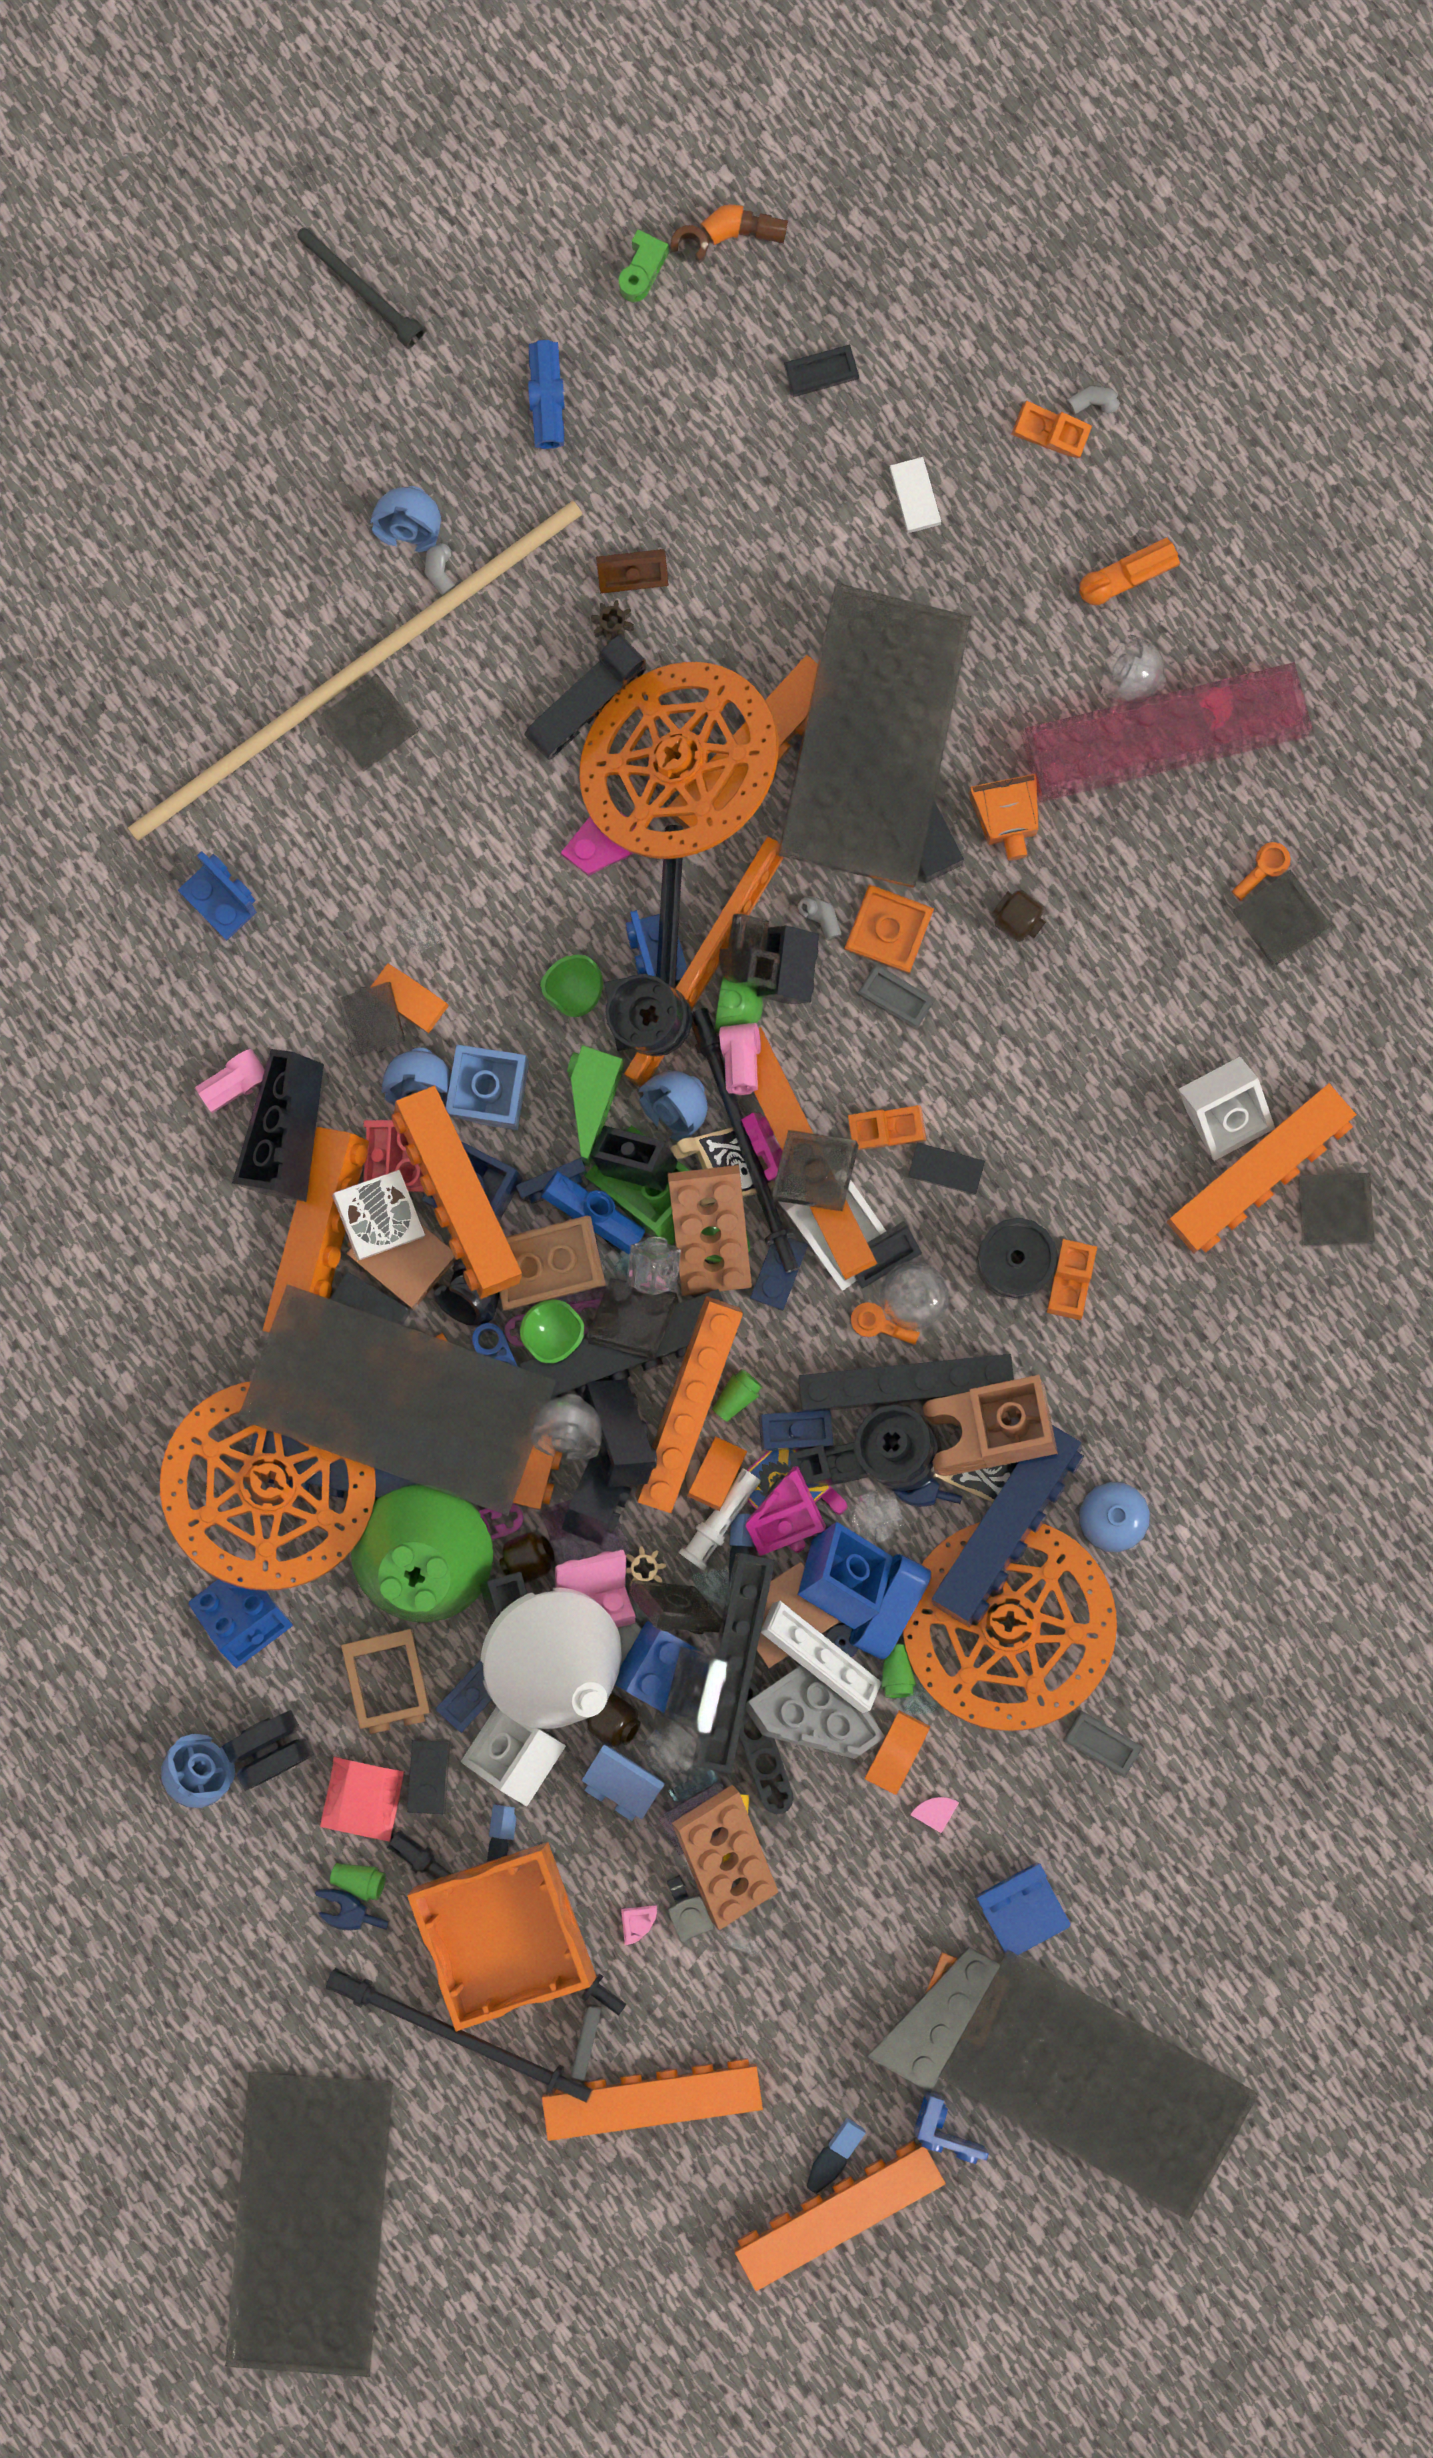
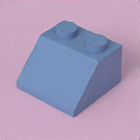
(487, 1086)
(622, 1782)

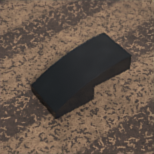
(829, 1465)

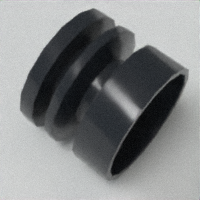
(630, 1010)

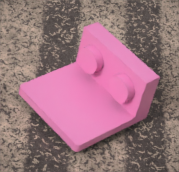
(601, 1579)

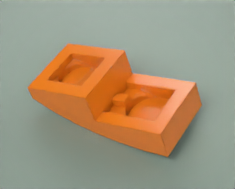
(1052, 431)
(412, 999)
(887, 1127)
(1071, 1279)
(717, 1473)
(897, 1752)

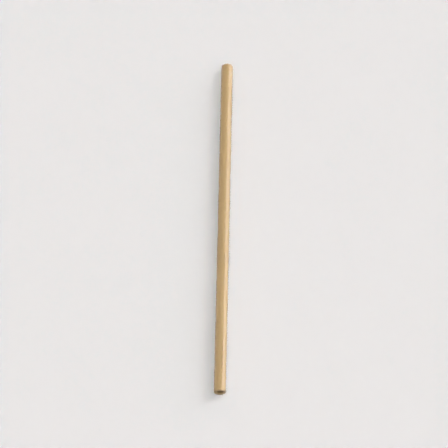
(354, 671)

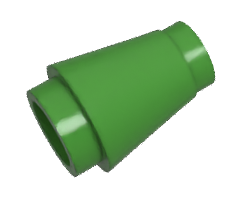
(736, 1395)
(898, 1674)
(359, 1880)

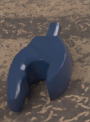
(927, 1495)
(352, 1911)

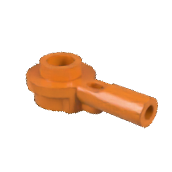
(1271, 861)
(870, 1320)

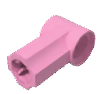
(739, 1048)
(237, 1078)

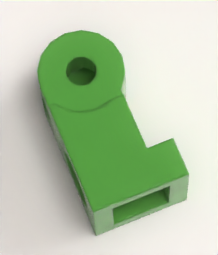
(639, 277)

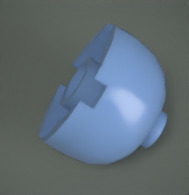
(403, 514)
(415, 1072)
(673, 1097)
(1114, 1517)
(196, 1771)

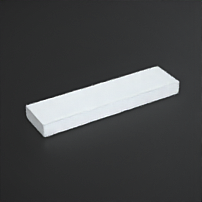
(821, 1657)

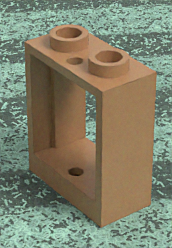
(377, 1644)

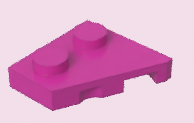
(592, 849)
(763, 1142)
(785, 1515)

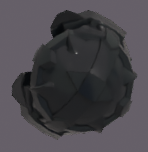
(463, 1303)

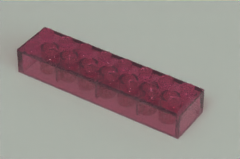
(1167, 732)

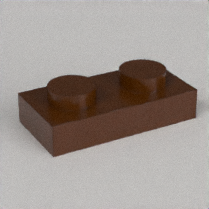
(632, 571)

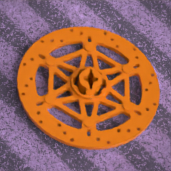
(679, 760)
(252, 1571)
(1075, 1633)

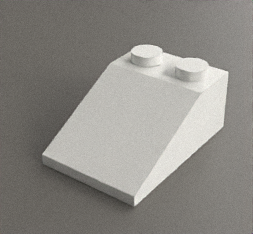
(808, 1227)

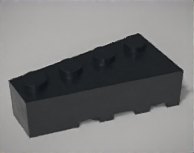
(282, 1128)

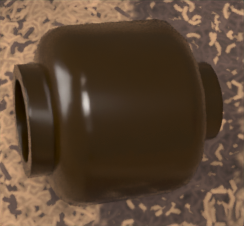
(1019, 915)
(528, 1555)
(615, 1723)

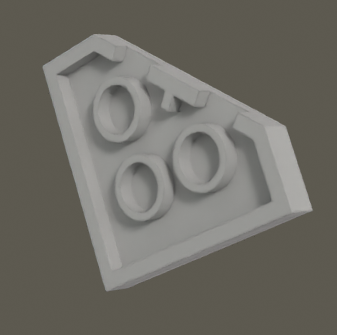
(812, 1715)

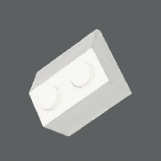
(1227, 1108)
(513, 1756)

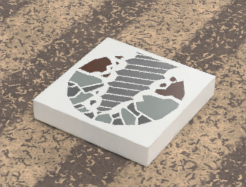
(378, 1215)

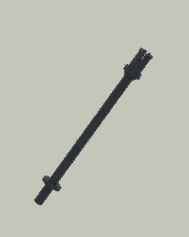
(709, 1046)
(423, 1861)
(364, 1993)

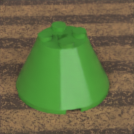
(423, 1554)

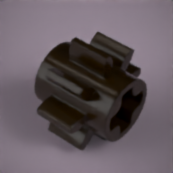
(605, 616)

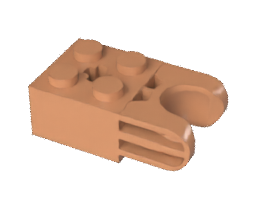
(986, 1427)

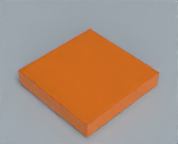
(889, 929)

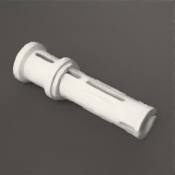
(711, 1533)

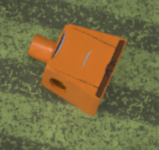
(1007, 812)

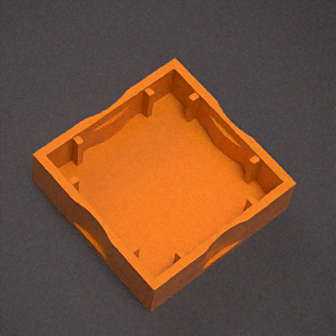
(502, 1936)

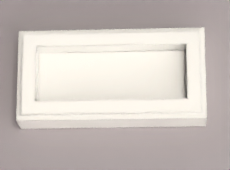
(915, 495)

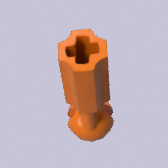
(1129, 572)

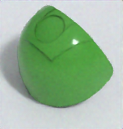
(573, 985)
(737, 1005)
(551, 1330)

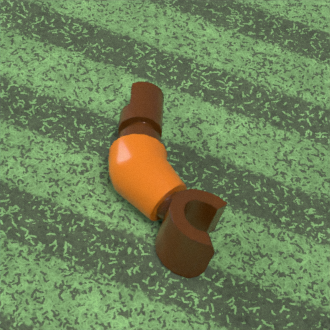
(730, 222)

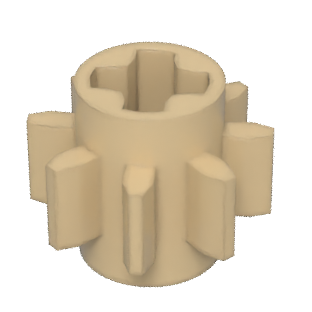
(650, 1560)

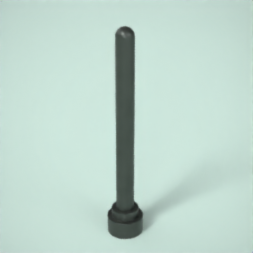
(404, 327)

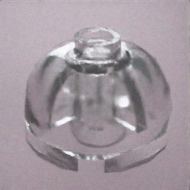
(1139, 670)
(914, 1296)
(568, 1427)

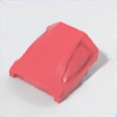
(389, 1154)
(362, 1799)

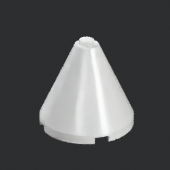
(551, 1658)

